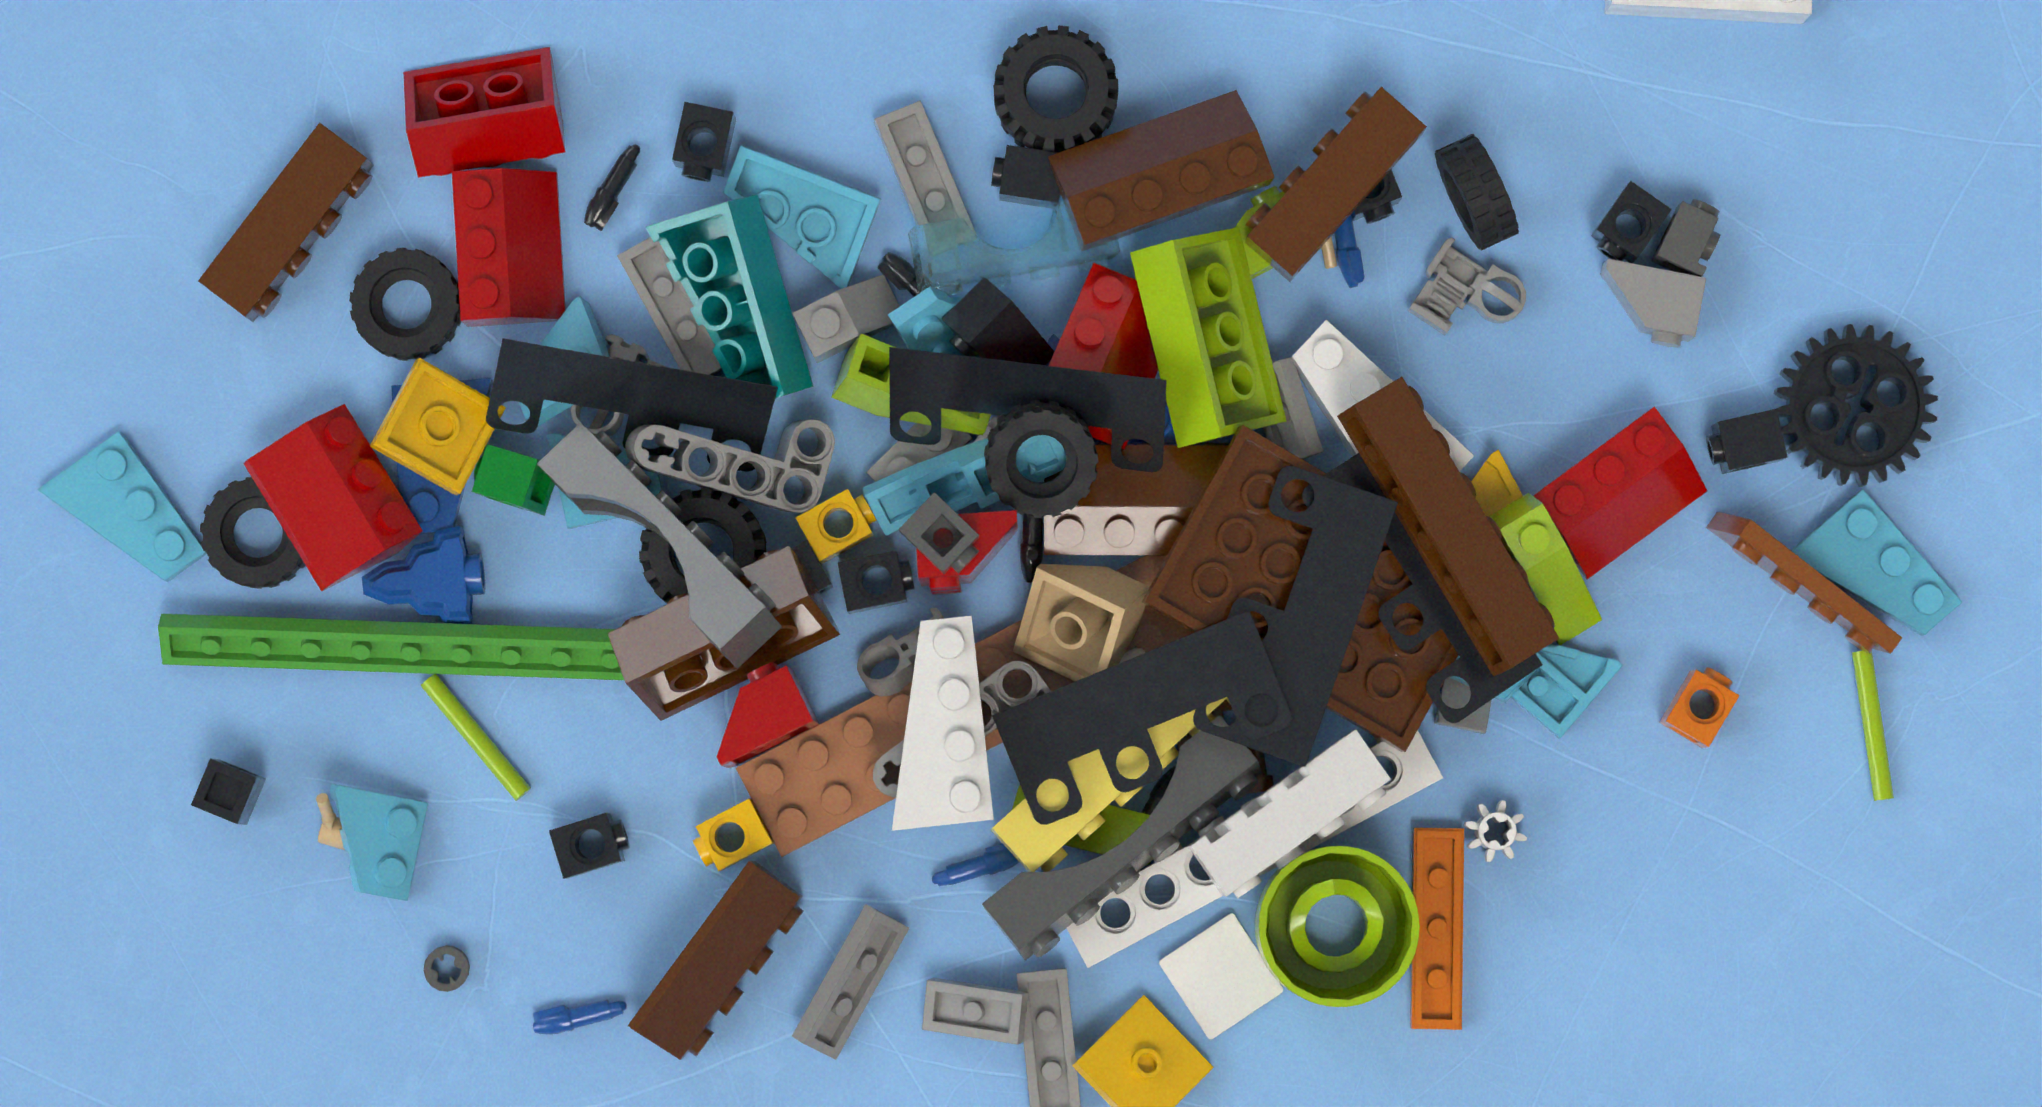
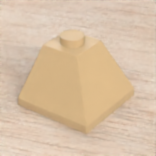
(1079, 618)

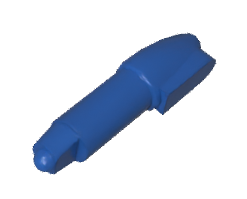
(1349, 254)
(994, 860)
(564, 1019)

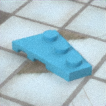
(807, 211)
(127, 506)
(1876, 562)

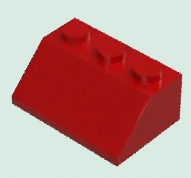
(483, 112)
(508, 246)
(1107, 332)
(1621, 492)
(333, 497)
(994, 532)
(765, 715)

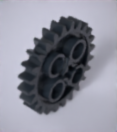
(1895, 425)

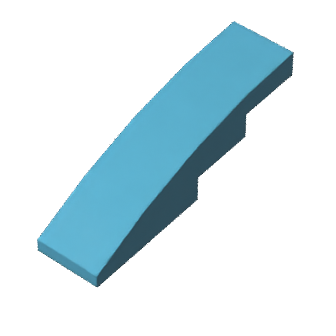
(957, 479)

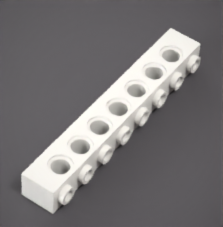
(1097, 941)

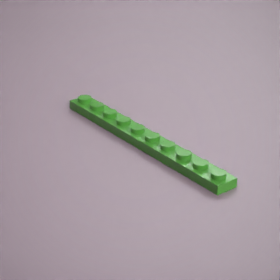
(387, 646)

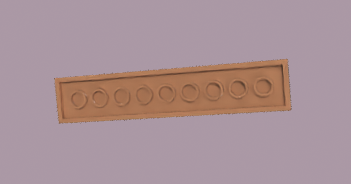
(828, 771)

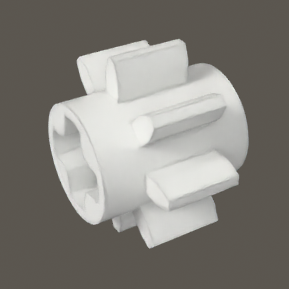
(1481, 827)

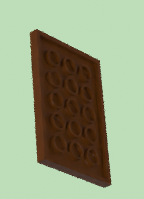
(1242, 550)

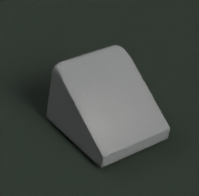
(1457, 696)

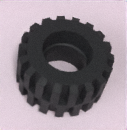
(1055, 49)
(701, 507)

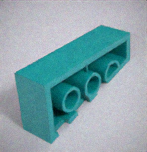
(737, 291)

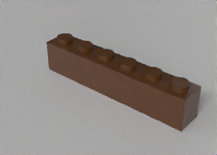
(1449, 526)

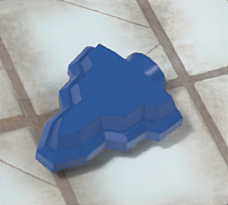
(433, 578)

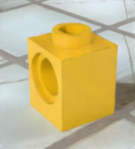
(813, 525)
(754, 829)

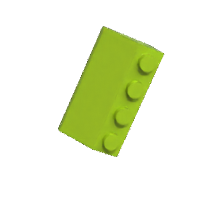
(1207, 336)

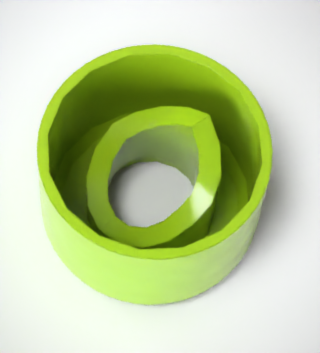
(1388, 936)

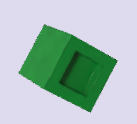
(512, 480)

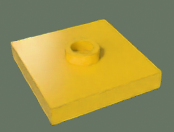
(436, 427)
(1142, 1061)

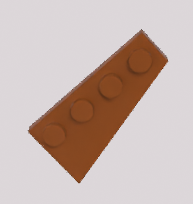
(1799, 577)

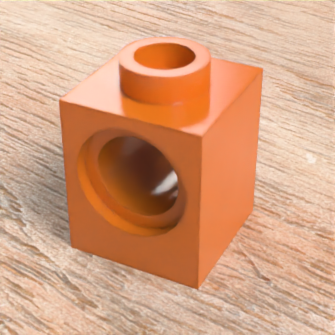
(1681, 719)

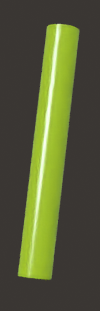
(1872, 725)
(475, 737)

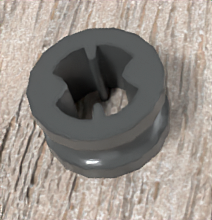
(432, 975)

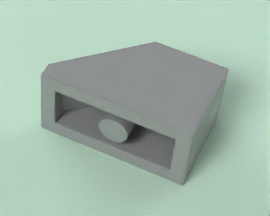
(1657, 300)
(840, 317)

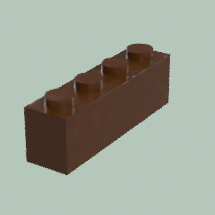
(1334, 184)
(287, 223)

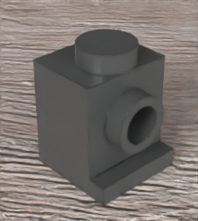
(1688, 238)
(937, 515)

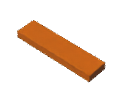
(1439, 952)

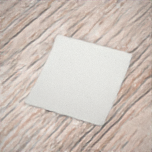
(1220, 976)

